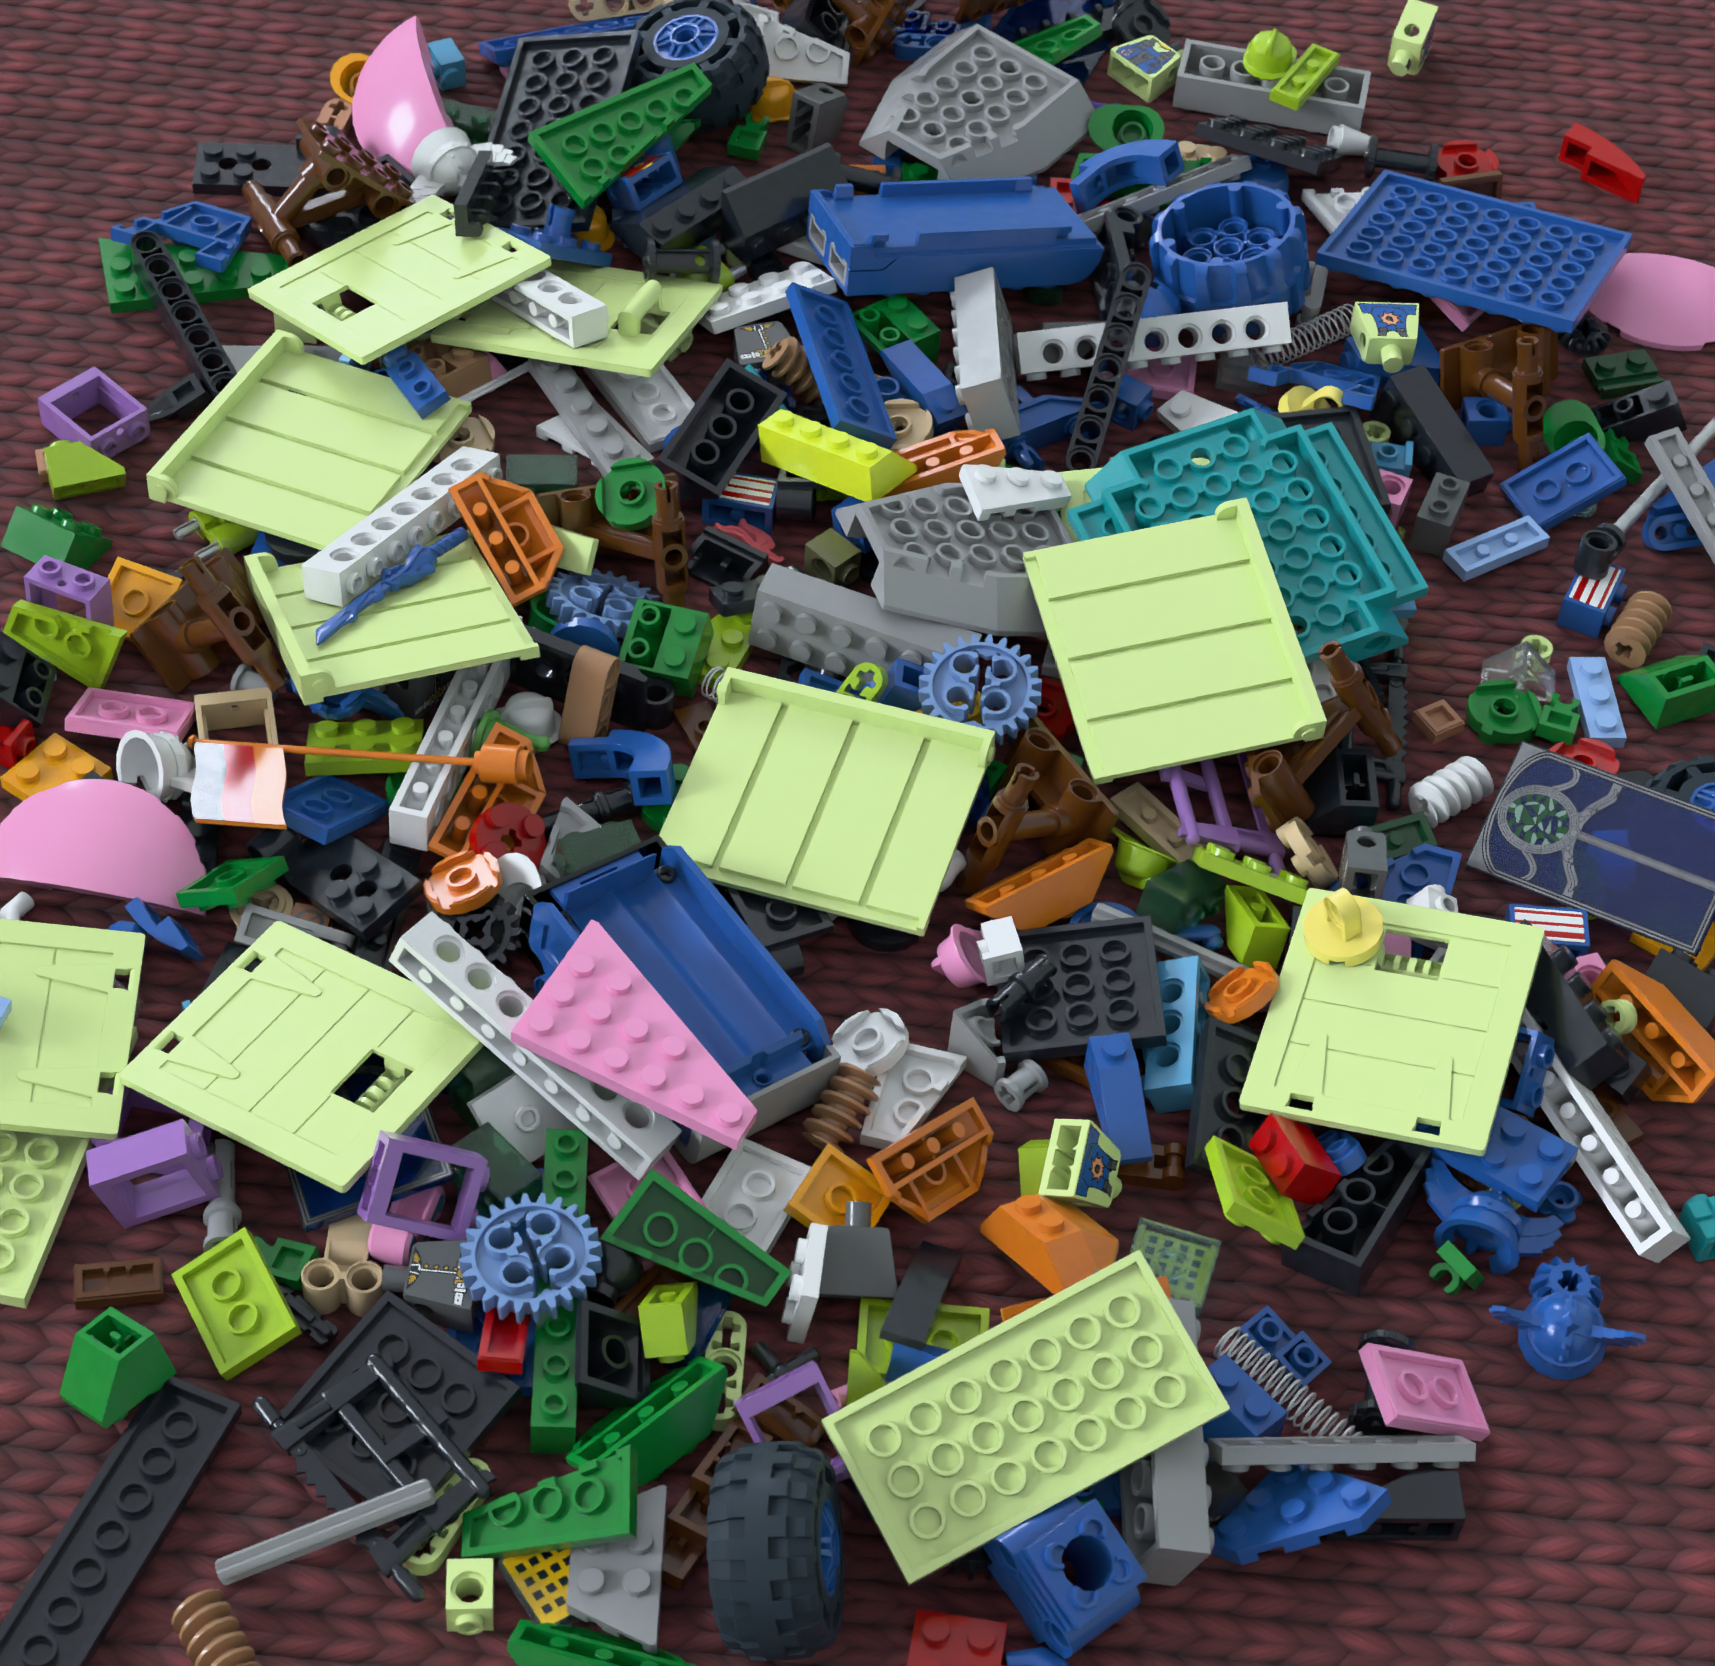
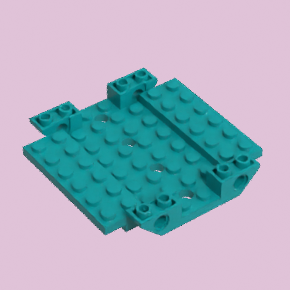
(1312, 506)

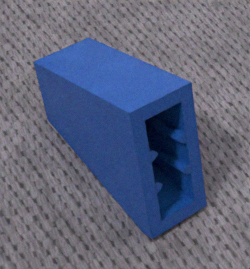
(1424, 354)

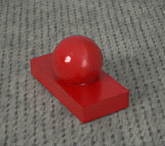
(503, 1343)

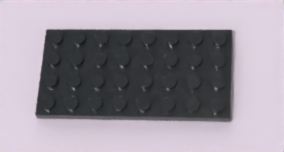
(544, 84)

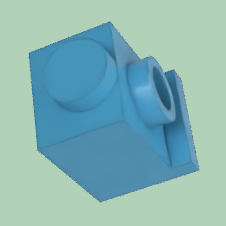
(448, 64)
(1393, 457)

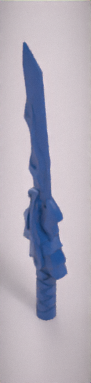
(418, 564)

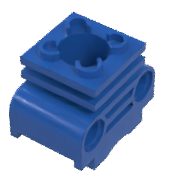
(1032, 1574)

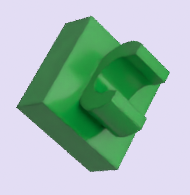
(1458, 1266)

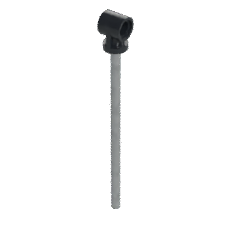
(1605, 542)

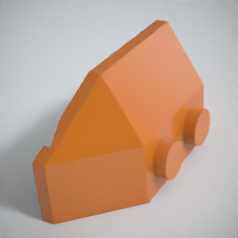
(943, 456)
(509, 534)
(477, 796)
(1047, 888)
(1664, 1035)
(935, 1162)
(1051, 1240)

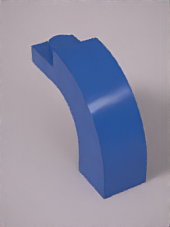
(1125, 165)
(901, 688)
(630, 756)

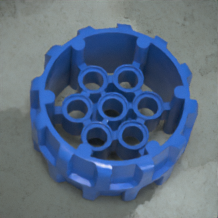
(1232, 249)

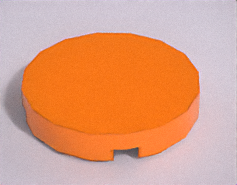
(463, 882)
(1242, 992)

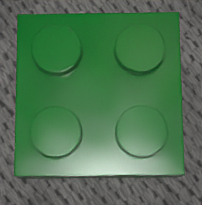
(232, 883)

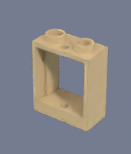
(252, 709)

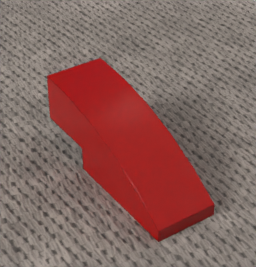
(1602, 163)

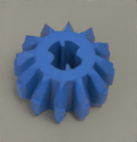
(1565, 1278)

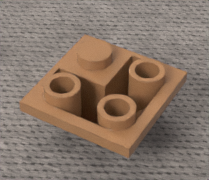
(454, 367)

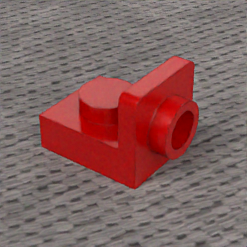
(16, 743)

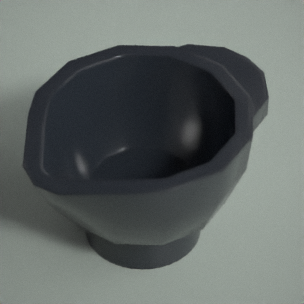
(618, 1276)

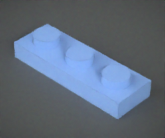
(1496, 548)
(1598, 703)

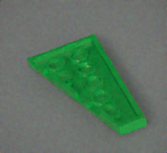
(1061, 40)
(607, 138)
(128, 294)

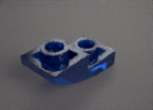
(921, 23)

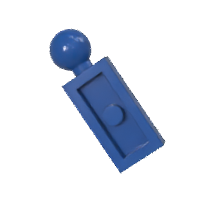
(415, 381)

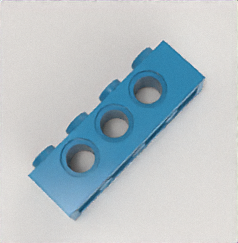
(1172, 1067)

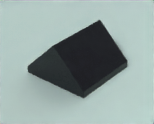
(609, 1358)

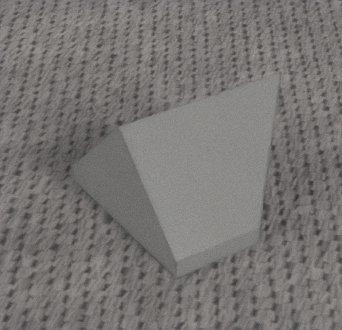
(974, 1036)

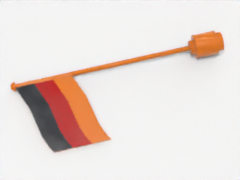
(248, 780)

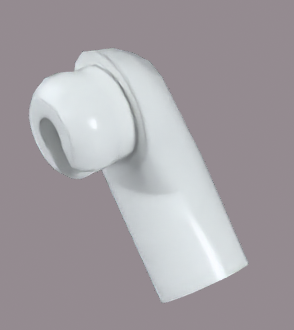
(17, 907)

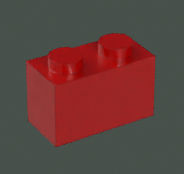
(1294, 1159)

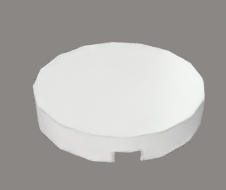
(872, 1040)

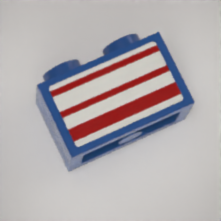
(745, 498)
(1590, 602)
(1560, 925)

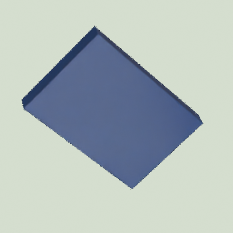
(1563, 483)
(330, 808)

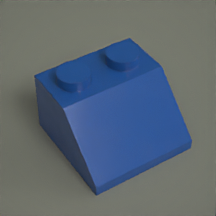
(1251, 1407)

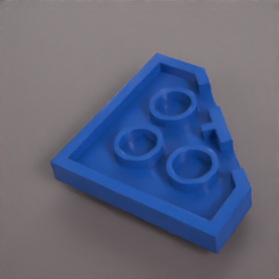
(1414, 871)
(1295, 1510)

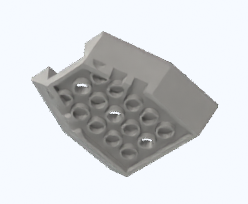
(1015, 128)
(949, 564)

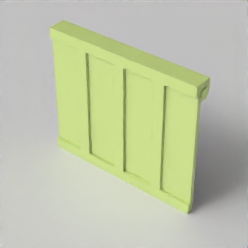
(297, 460)
(421, 630)
(1174, 644)
(828, 799)

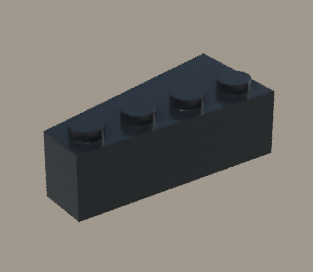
(1421, 414)
(1573, 1018)
(1361, 1218)

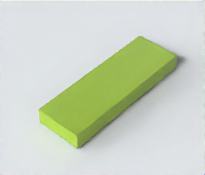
(1304, 77)

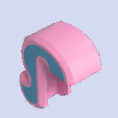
(395, 1245)

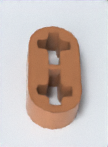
(337, 113)

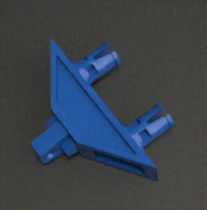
(1041, 424)

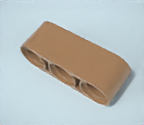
(589, 695)

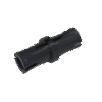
(1021, 987)

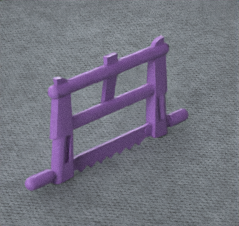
(1255, 842)

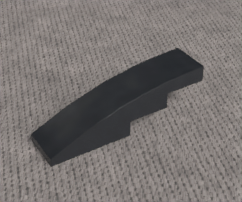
(921, 1295)

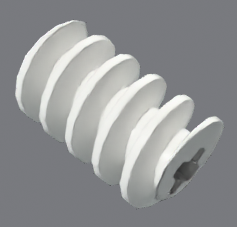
(1450, 790)

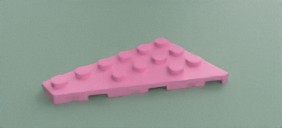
(619, 1032)

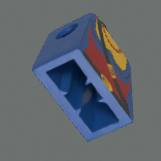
(637, 190)

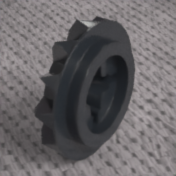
(1595, 343)

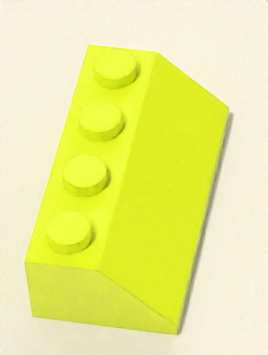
(831, 457)

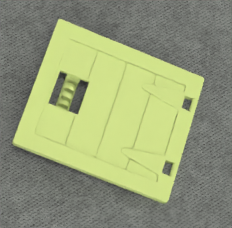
(408, 269)
(627, 300)
(65, 1026)
(1399, 1032)
(279, 1041)

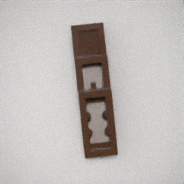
(687, 1523)

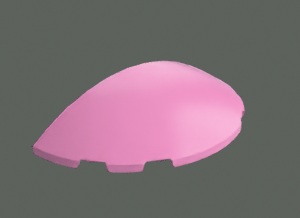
(398, 96)
(1659, 301)
(101, 843)

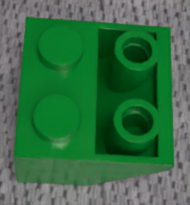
(897, 321)
(53, 533)
(668, 643)
(1672, 688)
(113, 1368)

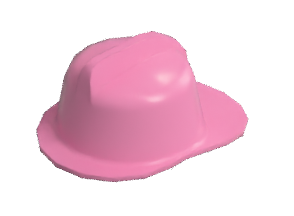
(959, 957)

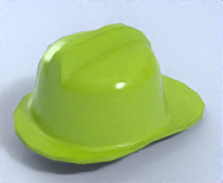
(1269, 55)
(1137, 861)

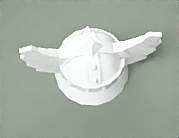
(445, 160)
(159, 760)

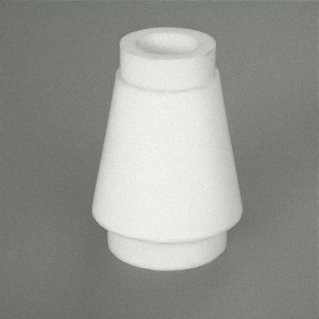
(1348, 140)

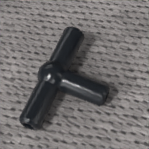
(773, 1364)

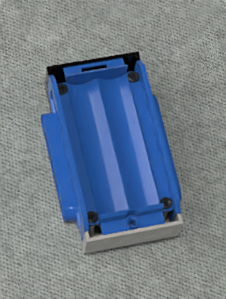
(701, 965)

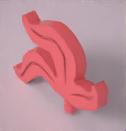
(752, 536)

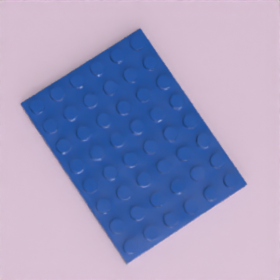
(1475, 251)

